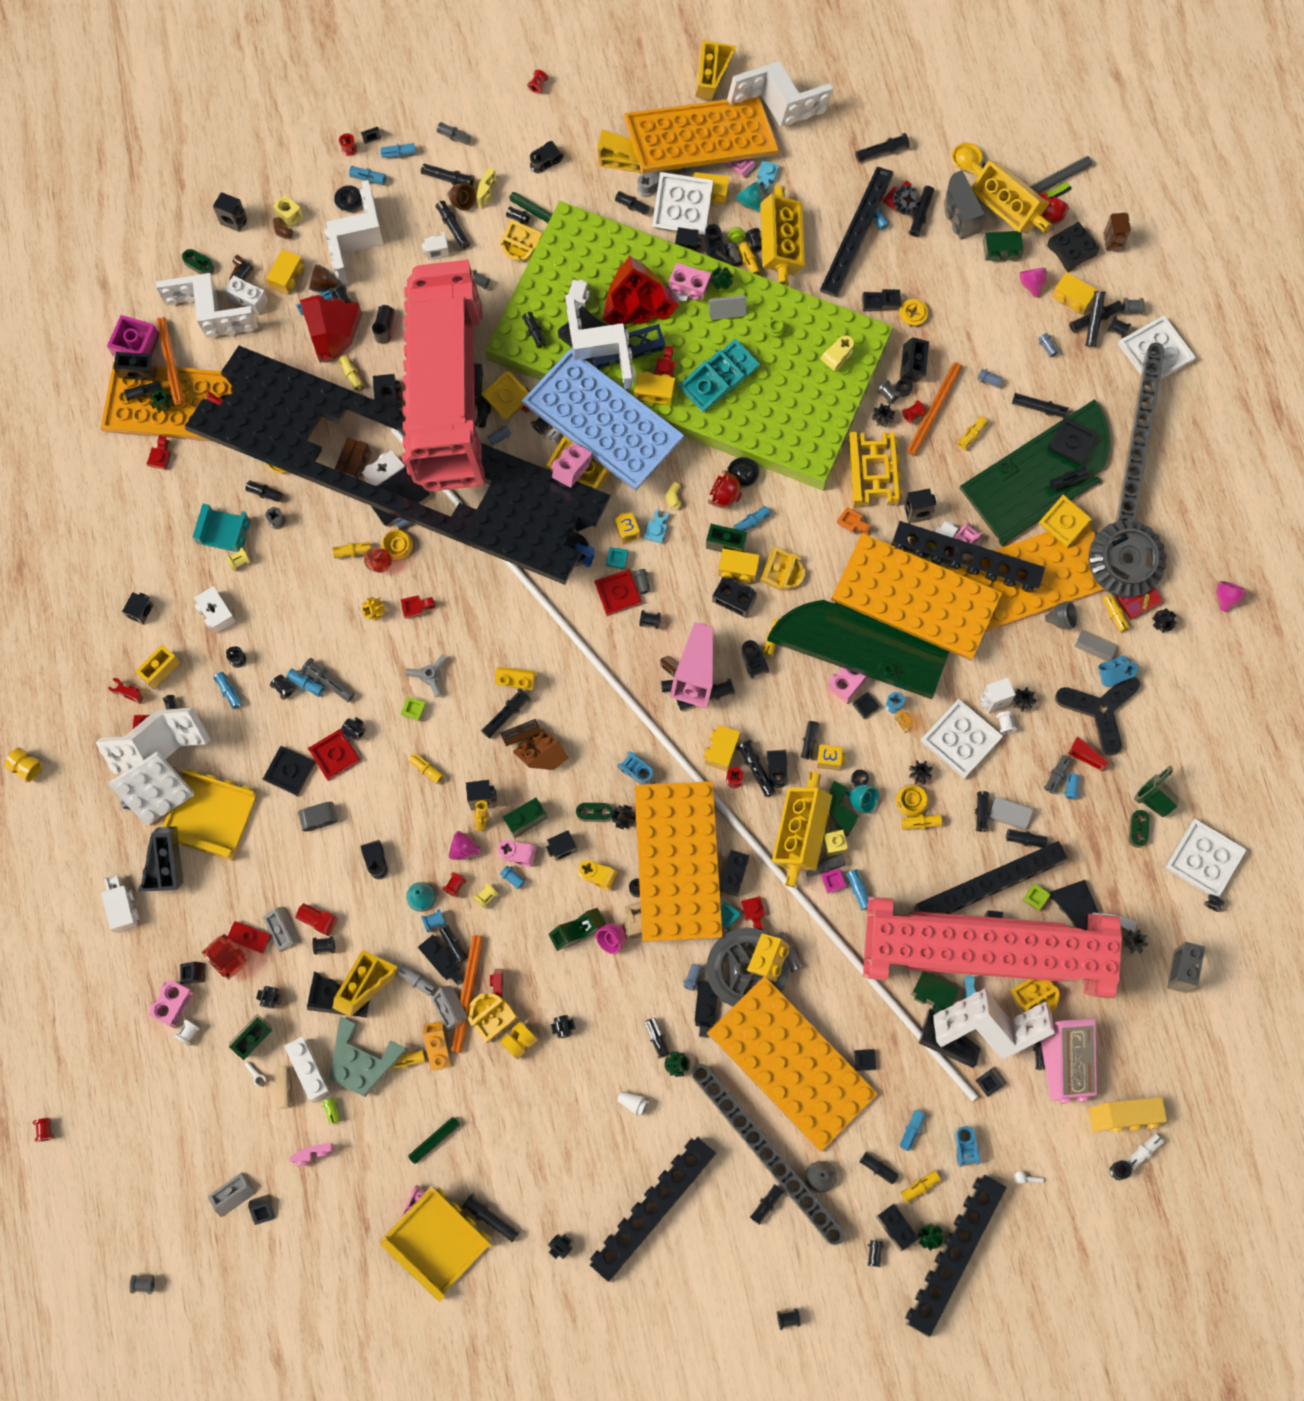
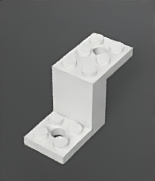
(779, 94)
(353, 233)
(205, 294)
(600, 341)
(159, 732)
(985, 1015)

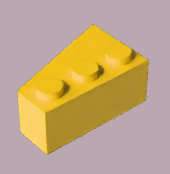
(712, 65)
(616, 152)
(363, 982)
(1128, 1114)

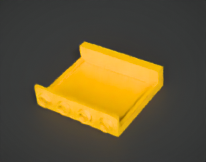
(213, 816)
(435, 1242)

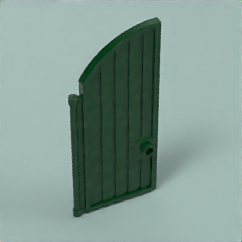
(1018, 488)
(861, 645)

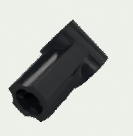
(383, 323)

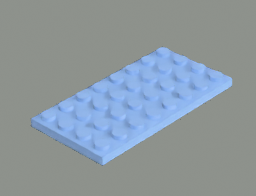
(603, 419)

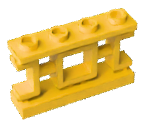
(859, 469)

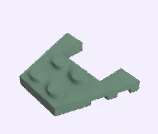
(356, 1068)

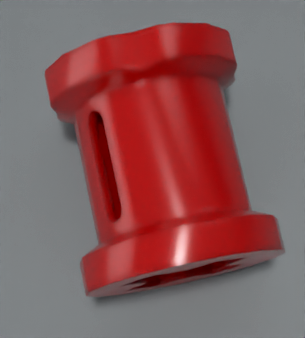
(531, 84)
(349, 142)
(914, 411)
(734, 783)
(454, 884)
(42, 1129)

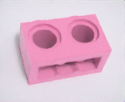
(691, 278)
(571, 464)
(852, 681)
(176, 1005)

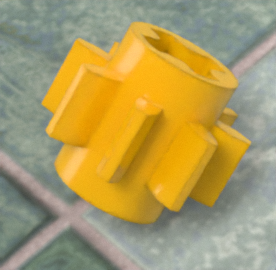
(373, 608)

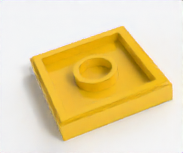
(505, 395)
(1064, 521)

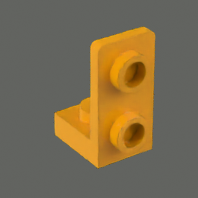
(436, 1045)

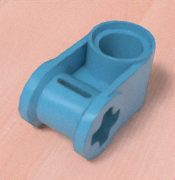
(1115, 671)
(634, 766)
(966, 1148)

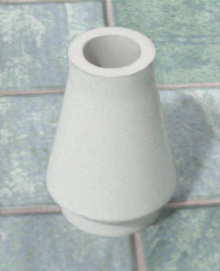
(634, 1103)

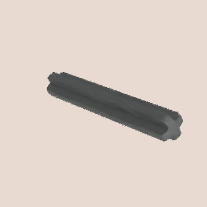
(1062, 174)

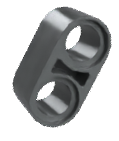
(317, 816)

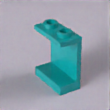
(221, 529)

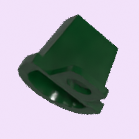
(1157, 794)

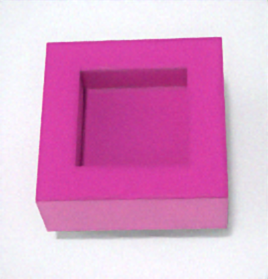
(833, 881)

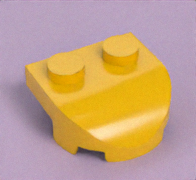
(519, 241)
(783, 570)
(1034, 993)
(490, 1015)

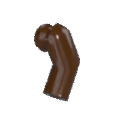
(281, 230)

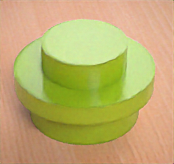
(736, 235)
(775, 328)

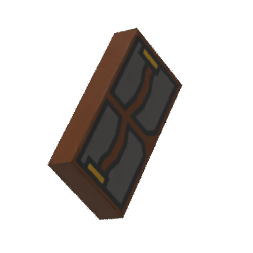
(520, 732)

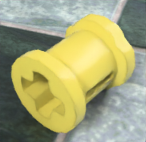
(238, 559)
(485, 896)

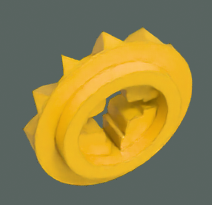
(910, 305)

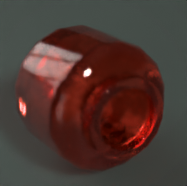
(377, 560)

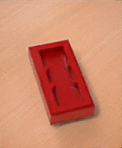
(249, 937)

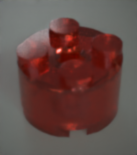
(224, 957)

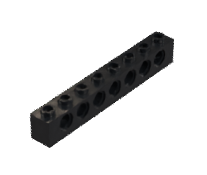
(1033, 571)
(994, 881)
(994, 1192)
(609, 1269)

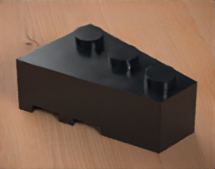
(163, 861)

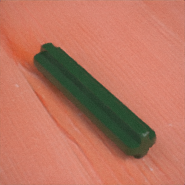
(530, 206)
(432, 1141)

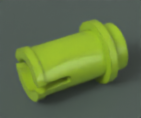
(331, 1110)

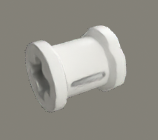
(1006, 723)
(186, 1032)

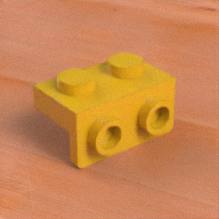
(515, 677)
(769, 957)

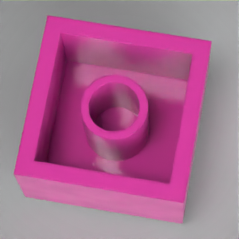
(133, 336)

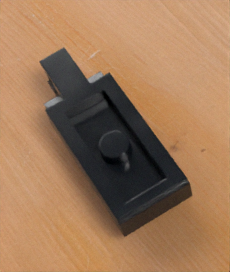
(440, 959)
(705, 1008)

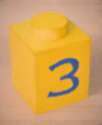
(627, 527)
(830, 757)

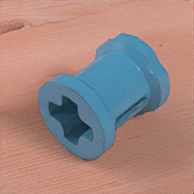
(900, 701)
(433, 920)

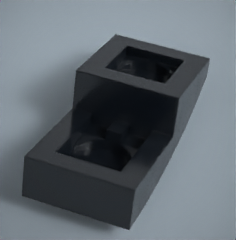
(881, 301)

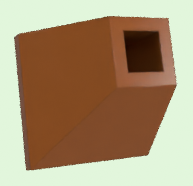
(541, 752)

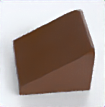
(669, 665)

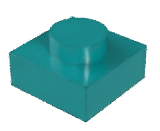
(617, 558)
(728, 915)

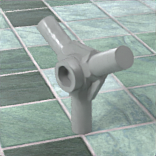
(429, 674)

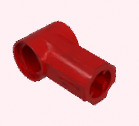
(320, 921)

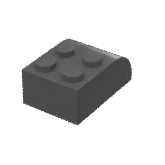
(962, 206)

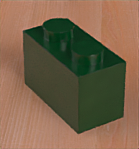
(1003, 246)
(725, 538)
(525, 817)
(934, 992)
(250, 1036)

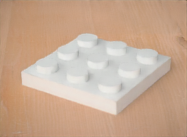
(682, 202)
(1161, 331)
(961, 738)
(151, 788)
(1205, 858)

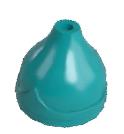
(751, 197)
(863, 798)
(420, 896)

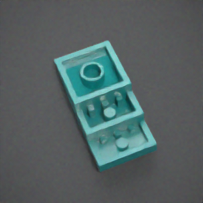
(719, 375)

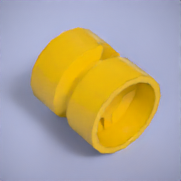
(23, 765)
(518, 1040)

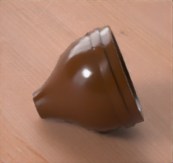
(462, 196)
(322, 279)

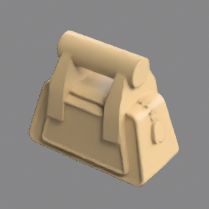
(633, 922)

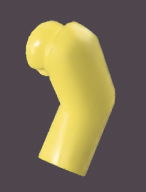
(671, 495)

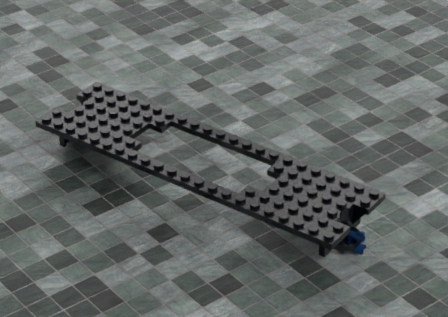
(520, 519)

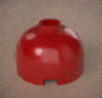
(1056, 210)
(725, 491)

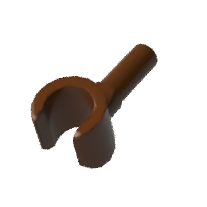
(238, 261)

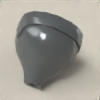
(1063, 616)
(820, 1176)

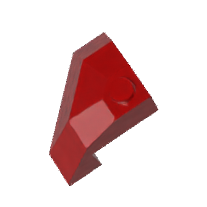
(637, 296)
(330, 325)

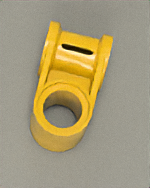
(600, 876)

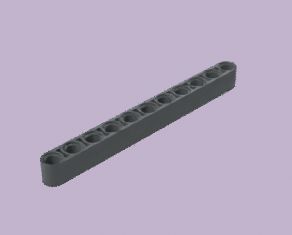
(1141, 430)
(769, 1164)

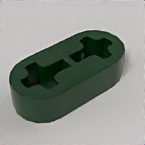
(199, 259)
(594, 807)
(1144, 828)

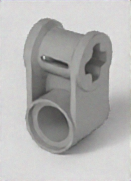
(649, 183)

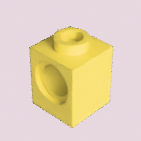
(291, 216)
(835, 843)

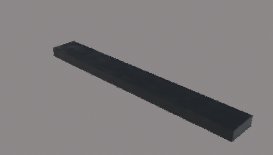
(856, 231)

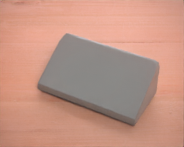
(727, 307)
(1095, 646)
(1010, 813)
(281, 928)
(449, 1007)
(231, 1195)

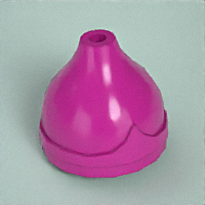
(1034, 280)
(1229, 595)
(462, 847)
(611, 937)

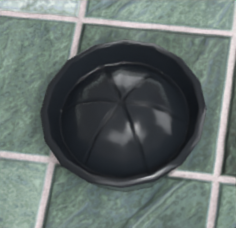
(745, 470)

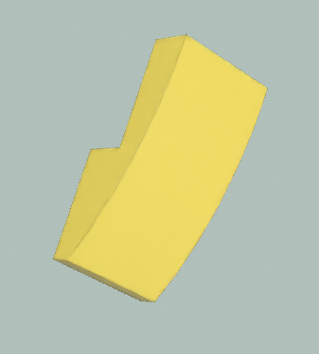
(484, 190)

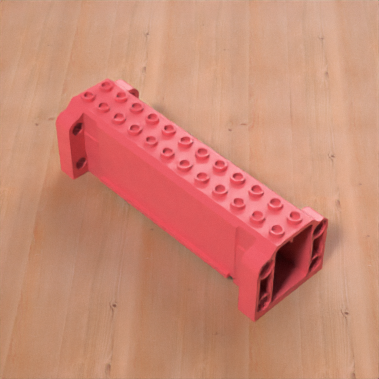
(439, 377)
(993, 947)

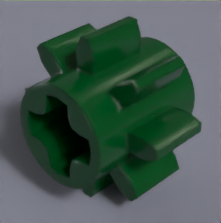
(721, 278)
(161, 400)
(676, 1064)
(930, 1236)

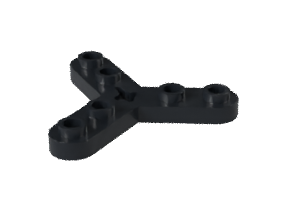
(1088, 705)

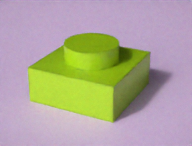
(413, 709)
(1036, 897)

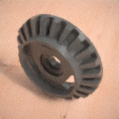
(1104, 557)
(733, 949)

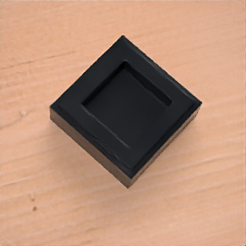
(865, 705)
(865, 1060)

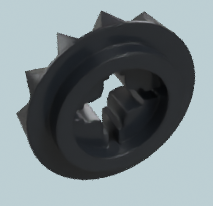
(342, 194)
(901, 205)

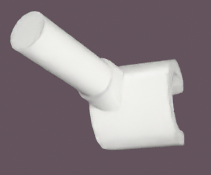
(255, 1074)
(1020, 1177)

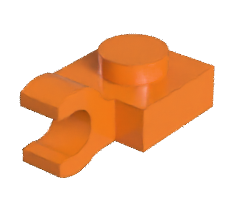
(851, 520)

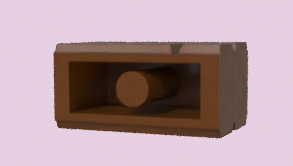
(1117, 232)
(353, 458)

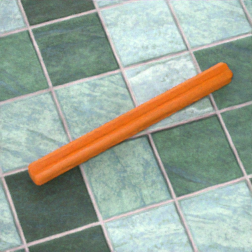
(170, 361)
(934, 409)
(467, 991)

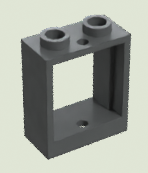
(1183, 973)

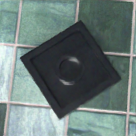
(1072, 441)
(288, 771)

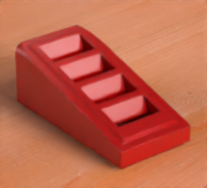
(1086, 754)

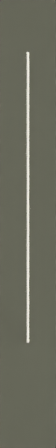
(724, 810)

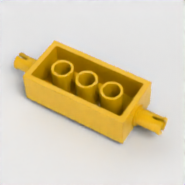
(1009, 197)
(782, 234)
(802, 829)

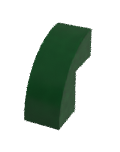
(840, 816)
(577, 930)

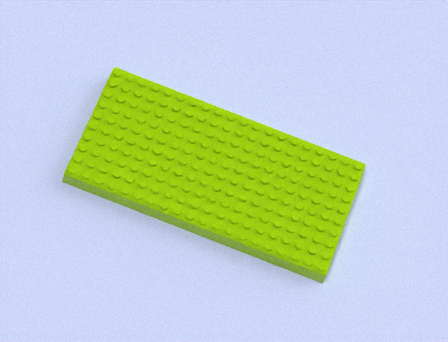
(783, 416)

